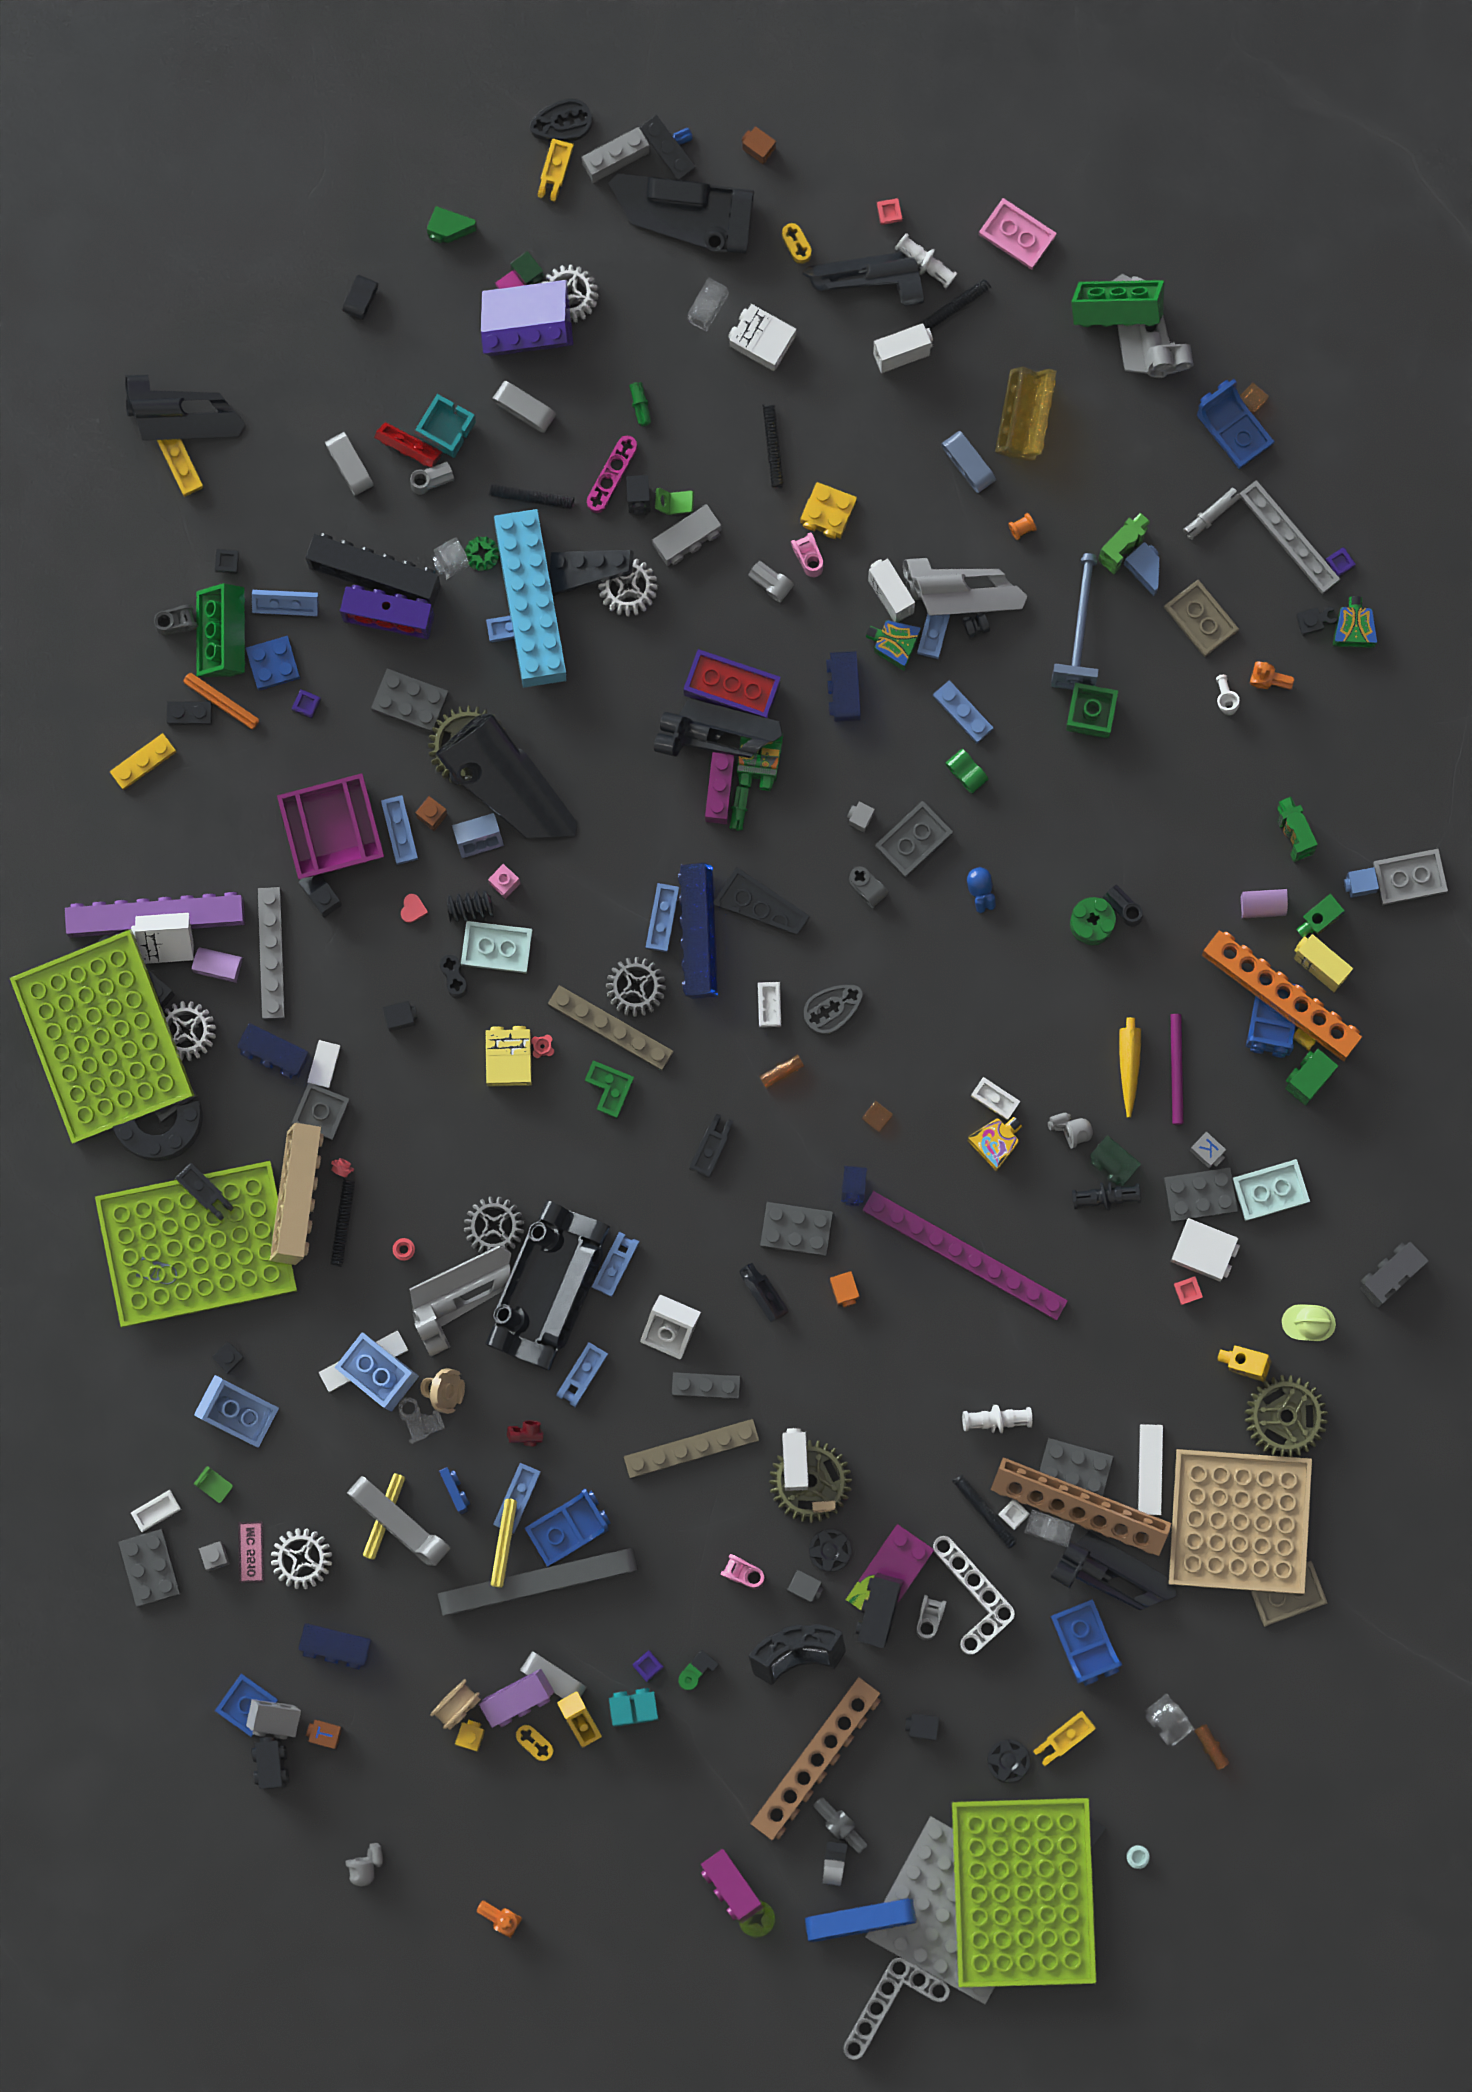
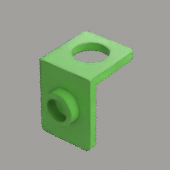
(674, 502)
(213, 1484)

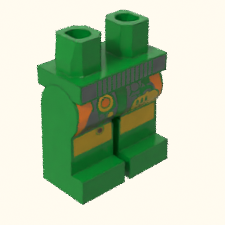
(760, 766)
(1296, 829)

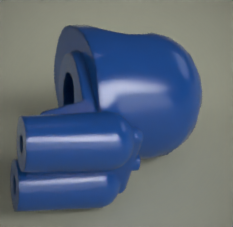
(980, 886)

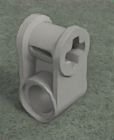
(930, 1616)

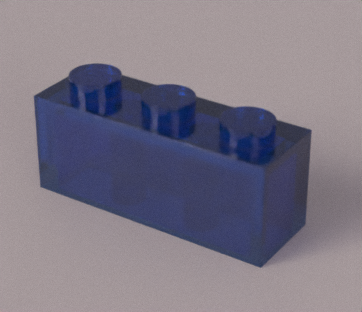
(844, 686)
(273, 1051)
(853, 1185)
(334, 1646)

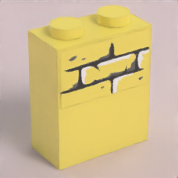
(1322, 962)
(508, 1057)

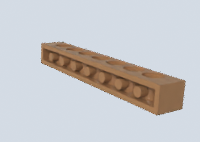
(1091, 1503)
(859, 1690)

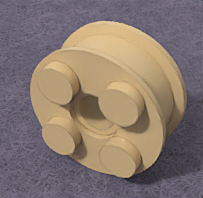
(456, 1705)

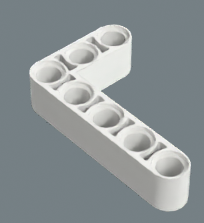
(977, 1592)

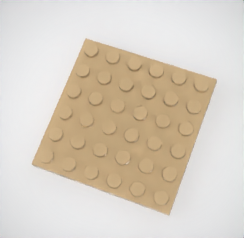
(1240, 1521)

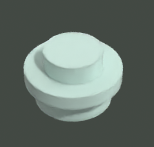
(1138, 1857)

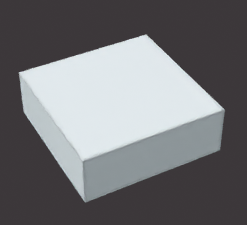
(1014, 1514)

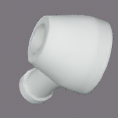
(1227, 697)

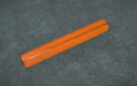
(221, 701)

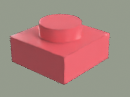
(889, 211)
(1188, 1290)

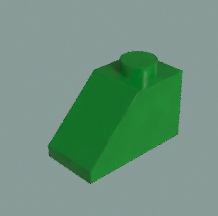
(449, 226)

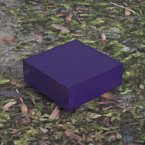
(1340, 562)
(306, 703)
(647, 1666)

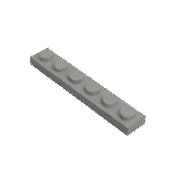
(1289, 537)
(271, 953)

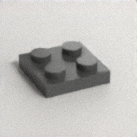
(321, 1109)

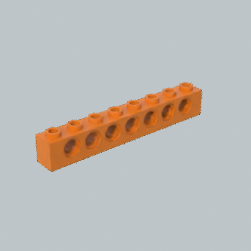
(1286, 1007)

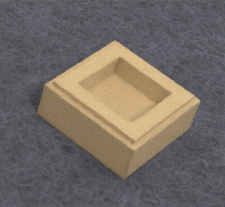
(825, 1506)

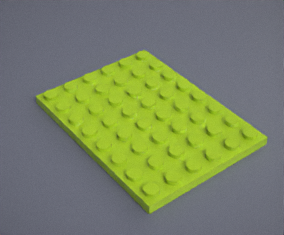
(102, 1036)
(213, 1258)
(1023, 1892)

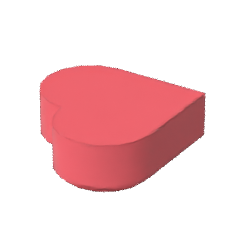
(413, 909)

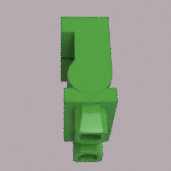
(1123, 542)

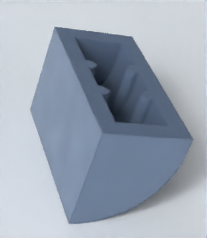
(477, 835)

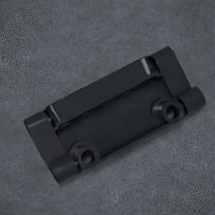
(548, 1285)

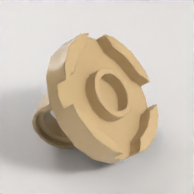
(445, 1391)

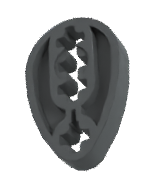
(836, 1020)

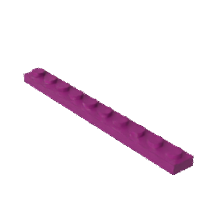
(965, 1255)

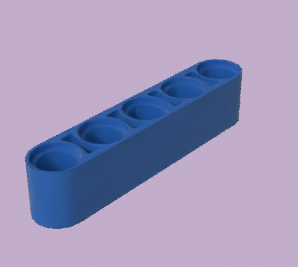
(860, 1920)

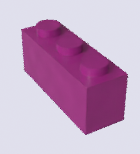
(719, 788)
(731, 1886)

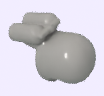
(1075, 1131)
(363, 1868)

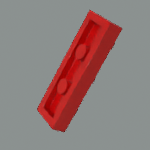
(408, 445)

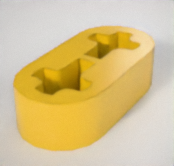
(801, 241)
(531, 1746)

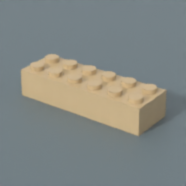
(295, 1194)

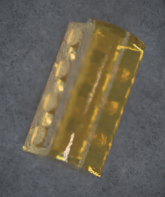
(1025, 413)

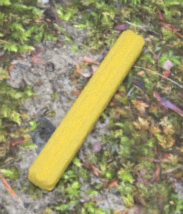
(378, 1530)
(503, 1543)

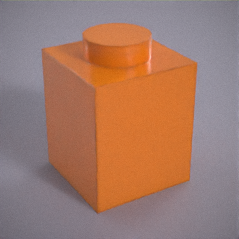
(844, 1289)

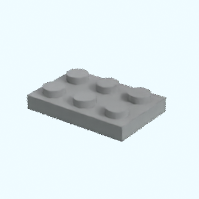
(1410, 877)

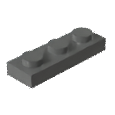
(705, 1385)

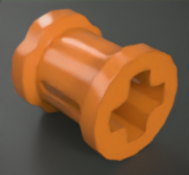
(1022, 526)

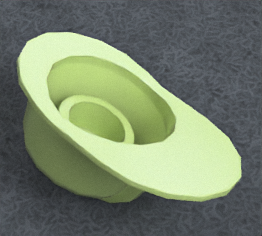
(1308, 1322)

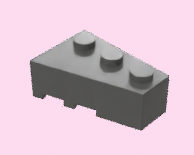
(1392, 1273)

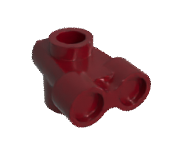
(528, 1434)

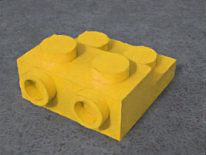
(828, 511)

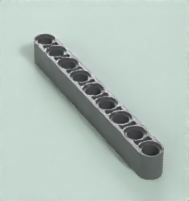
(538, 1582)

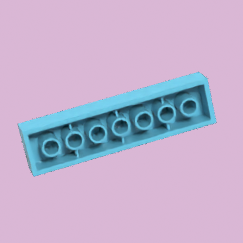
(530, 598)

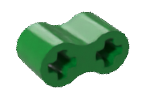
(966, 771)

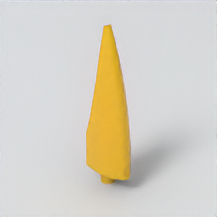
(1129, 1062)

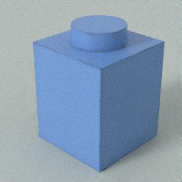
(1361, 882)

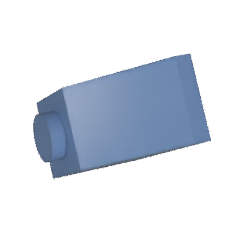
(1145, 566)

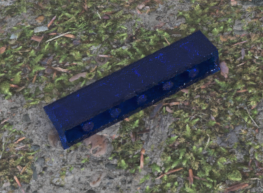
(698, 930)

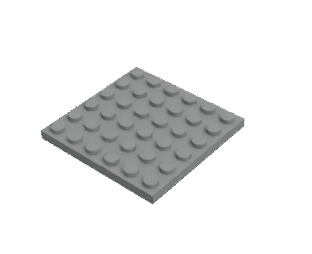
(931, 1884)

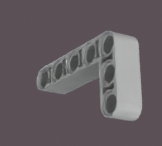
(425, 1546)
(886, 2001)

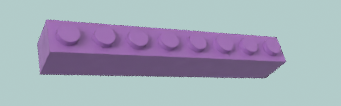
(121, 916)

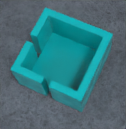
(444, 428)
(633, 1708)

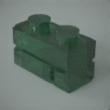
(1115, 1161)

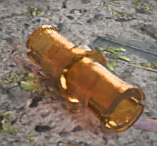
(781, 1071)
(1211, 1746)

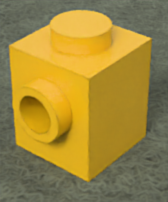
(470, 1735)

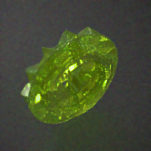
(767, 1921)

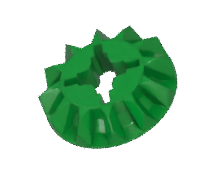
(476, 561)

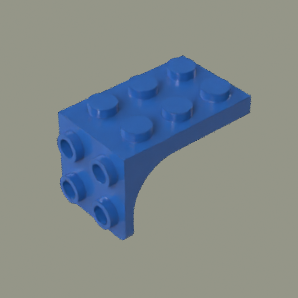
(1233, 424)
(1269, 1029)
(568, 1527)
(1086, 1643)

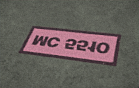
(251, 1552)

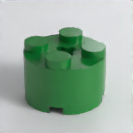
(1100, 911)

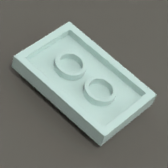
(496, 947)
(1271, 1190)

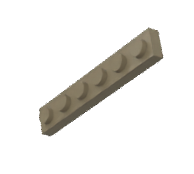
(610, 1028)
(691, 1448)

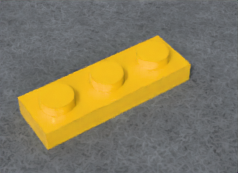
(180, 465)
(143, 761)

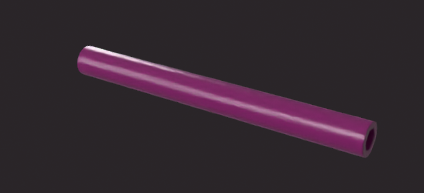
(1176, 1069)

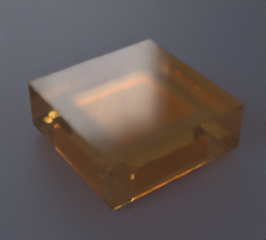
(1254, 397)
(877, 1116)

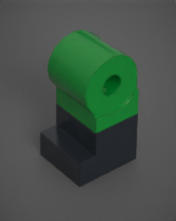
(690, 1676)

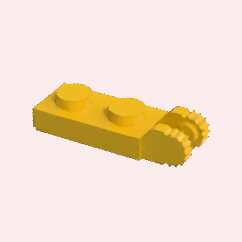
(555, 167)
(1066, 1736)

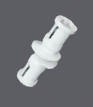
(926, 261)
(997, 1418)

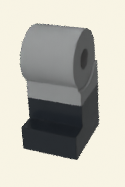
(834, 1863)

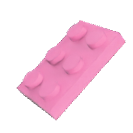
(1017, 233)

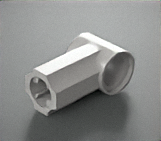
(433, 476)
(775, 584)

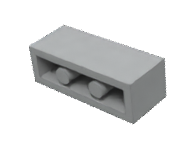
(615, 154)
(687, 535)

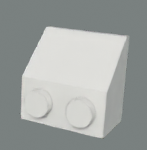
(670, 1326)

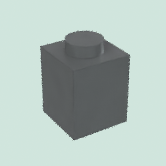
(805, 1587)

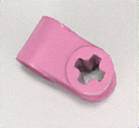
(807, 551)
(742, 1572)

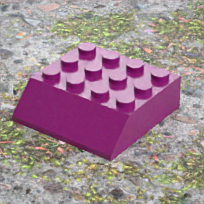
(330, 826)

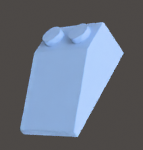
(376, 1372)
(236, 1411)

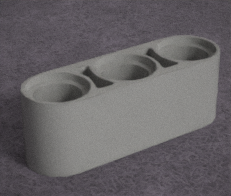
(524, 406)
(349, 463)
(559, 1680)

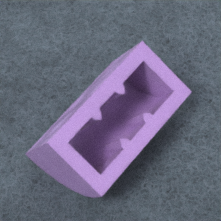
(1264, 903)
(217, 964)

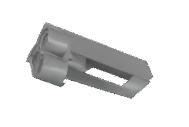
(1151, 351)
(947, 592)
(438, 1299)

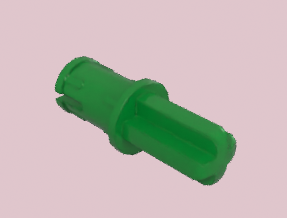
(640, 403)
(739, 808)

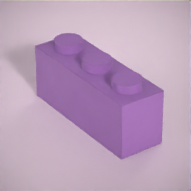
(517, 1699)

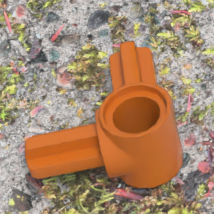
(1265, 676)
(504, 1921)

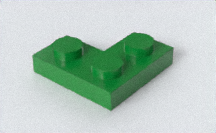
(615, 1086)

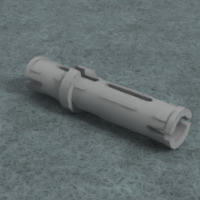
(1205, 519)

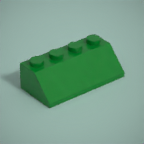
(1118, 303)
(220, 631)

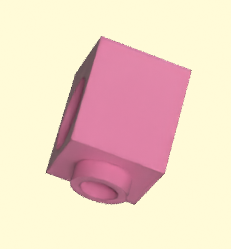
(504, 881)

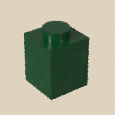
(527, 269)

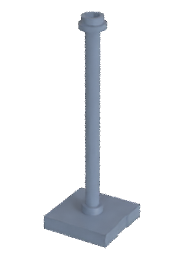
(1065, 675)

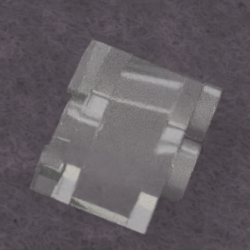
(1169, 1719)

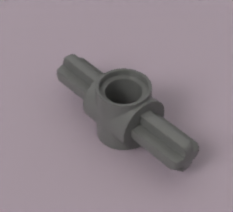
(840, 1825)

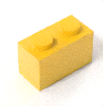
(579, 1719)

